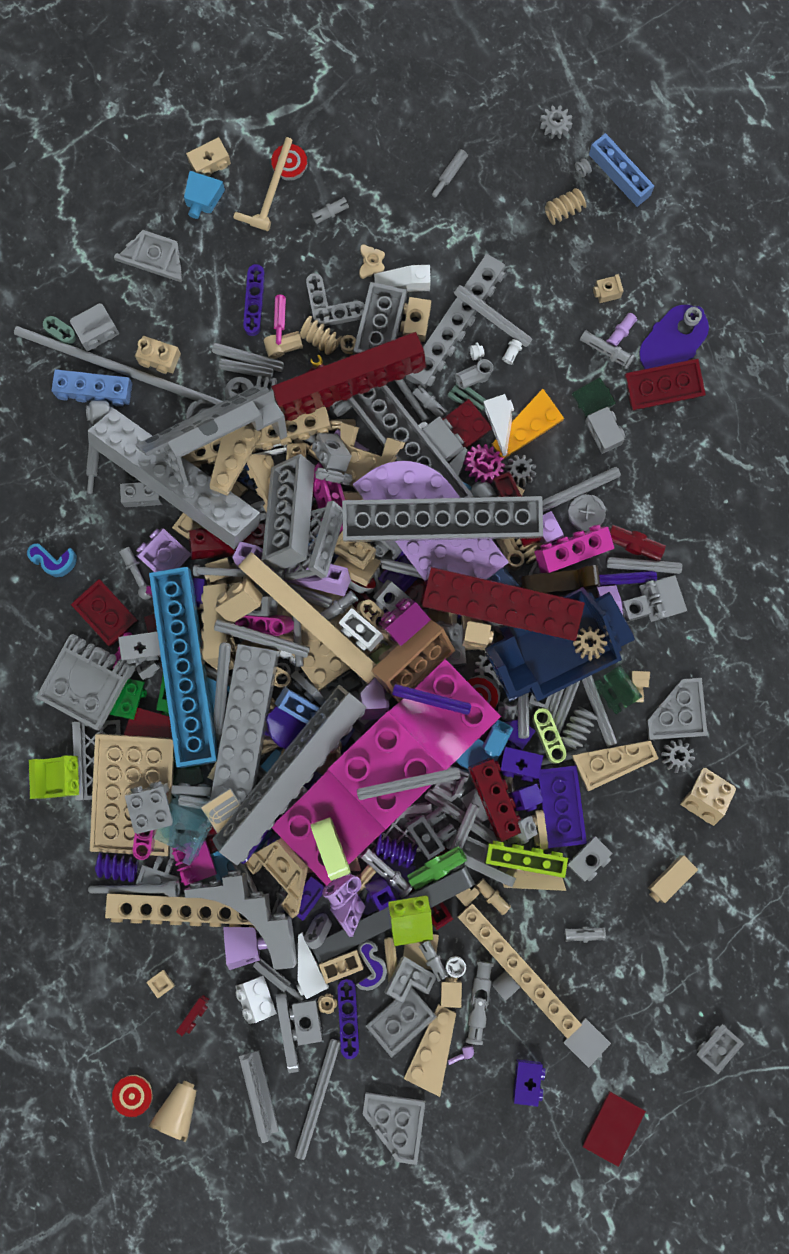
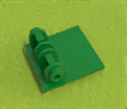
(128, 700)

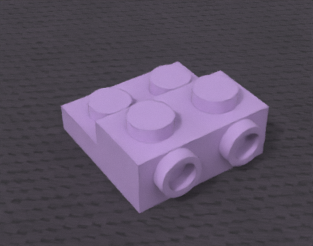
(162, 552)

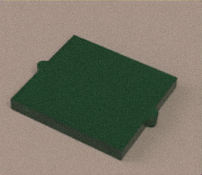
(593, 397)

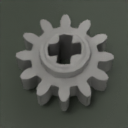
(556, 122)

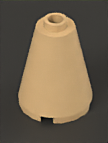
(176, 1112)

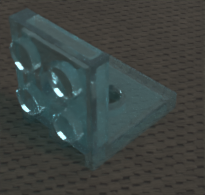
(192, 839)

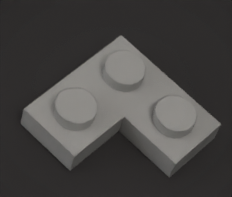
(407, 975)

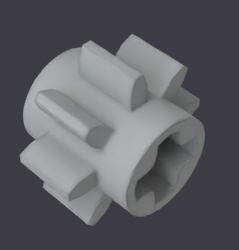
(508, 710)

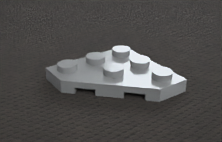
(680, 713)
(396, 1123)

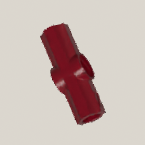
(637, 543)

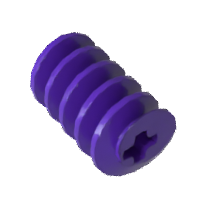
(395, 851)
(116, 868)

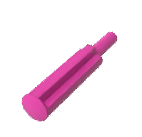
(279, 316)

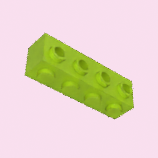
(526, 860)

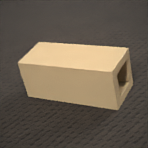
(672, 879)

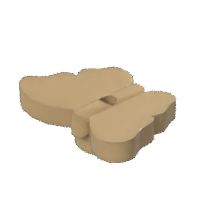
(370, 268)

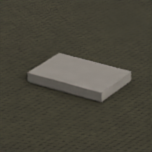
(401, 1022)

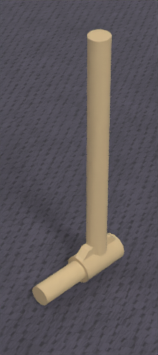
(262, 221)

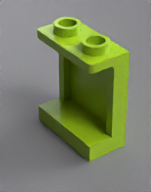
(53, 777)
(411, 920)

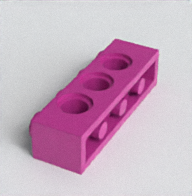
(327, 491)
(600, 543)

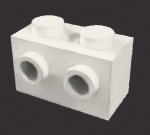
(361, 630)

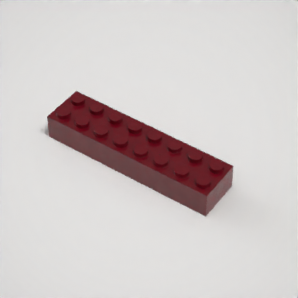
(350, 376)
(502, 603)

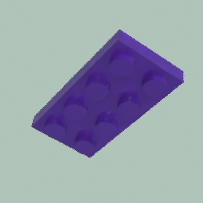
(562, 806)

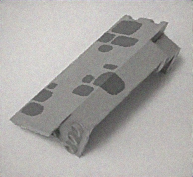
(251, 406)

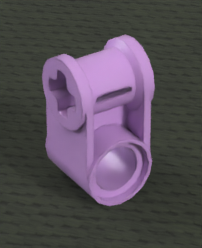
(341, 890)

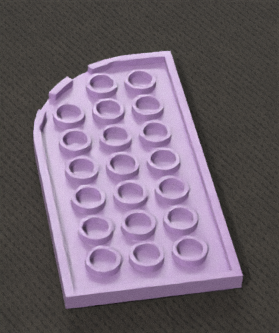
(417, 481)

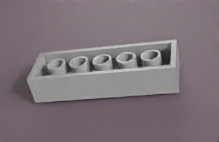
(288, 513)

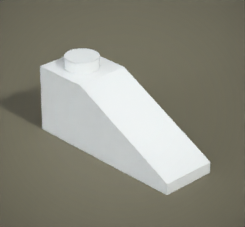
(410, 278)
(500, 418)
(309, 972)

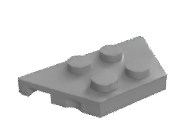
(153, 255)

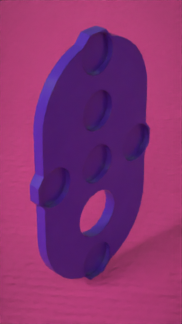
(667, 344)
(285, 727)

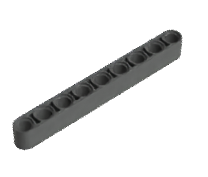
(380, 920)

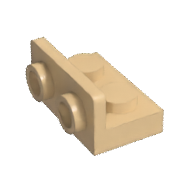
(355, 552)

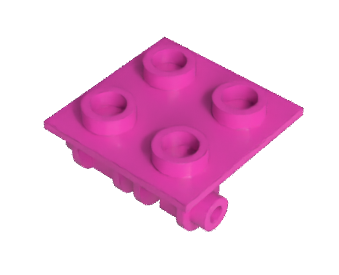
(200, 869)

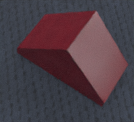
(440, 915)

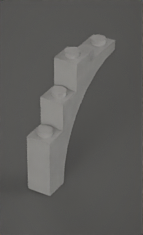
(275, 930)

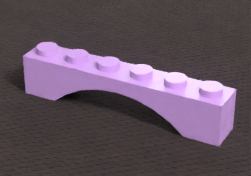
(335, 582)

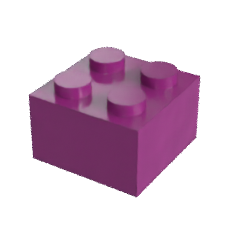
(404, 621)

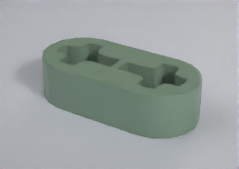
(57, 334)

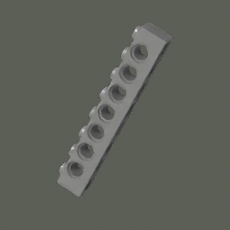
(488, 267)

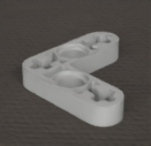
(324, 309)

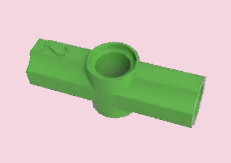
(437, 868)

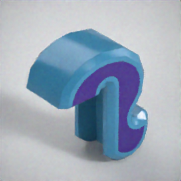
(49, 564)

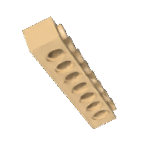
(266, 442)
(116, 901)
(519, 970)

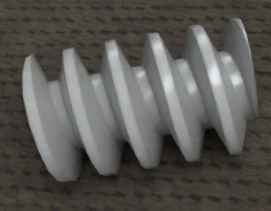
(578, 728)

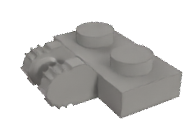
(154, 876)

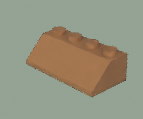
(415, 659)

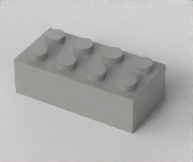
(380, 316)

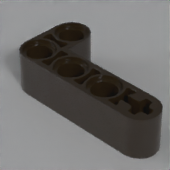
(562, 581)

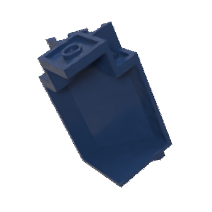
(547, 663)

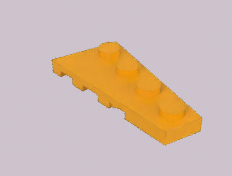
(532, 422)

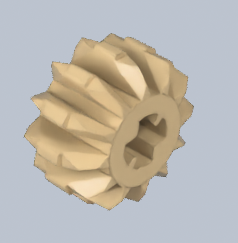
(597, 641)

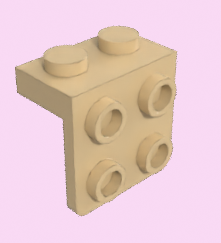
(709, 797)

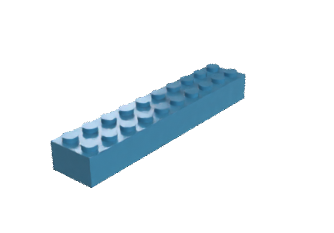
(184, 667)

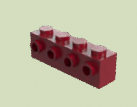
(206, 545)
(495, 799)

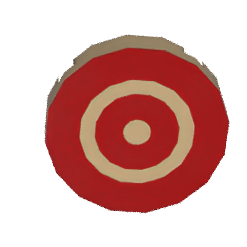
(132, 1096)

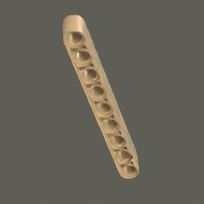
(308, 616)

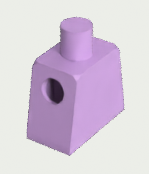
(551, 529)
(242, 946)

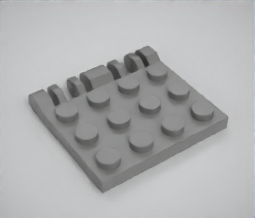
(84, 683)

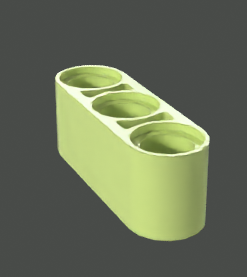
(549, 746)
(330, 848)

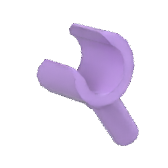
(468, 1053)

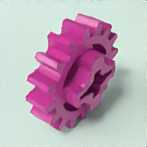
(484, 463)

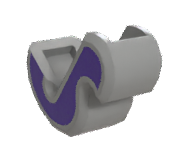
(374, 963)

